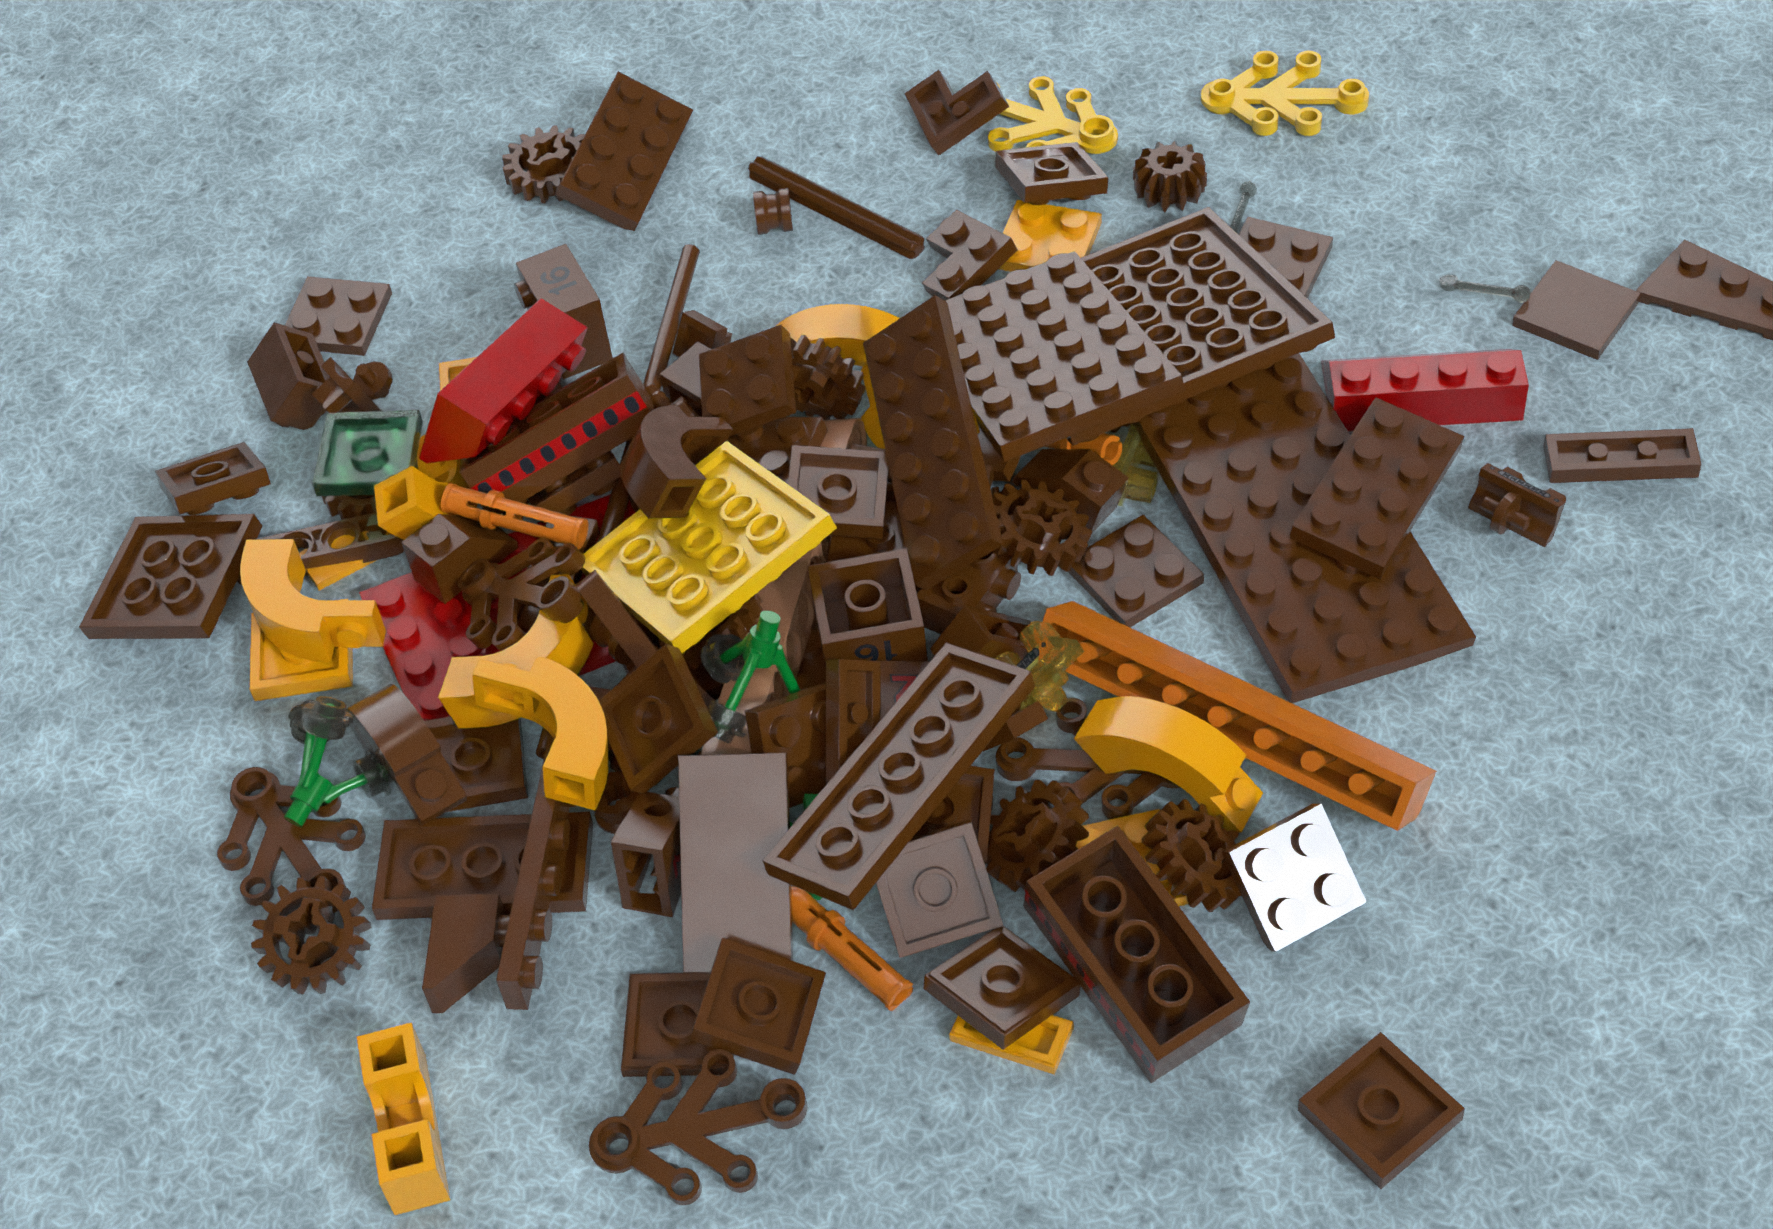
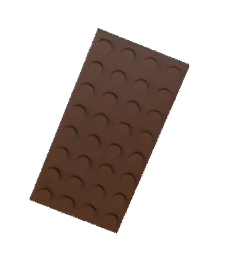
(1241, 474)

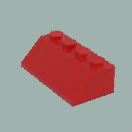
(503, 383)
(1435, 386)

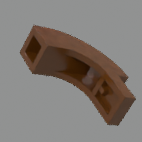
(663, 457)
(408, 750)

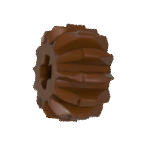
(1169, 175)

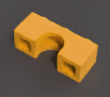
(408, 1133)

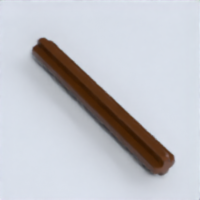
(837, 208)

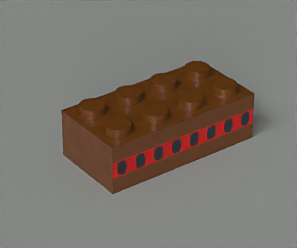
(563, 434)
(1135, 953)

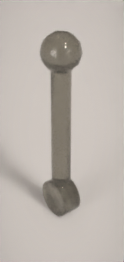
(1247, 190)
(1450, 283)

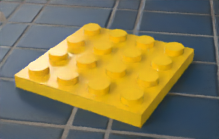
(703, 567)

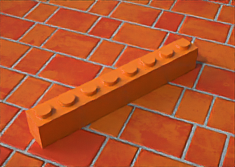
(1261, 724)

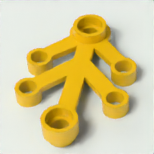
(1279, 96)
(1093, 132)

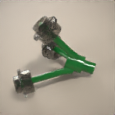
(736, 660)
(314, 725)

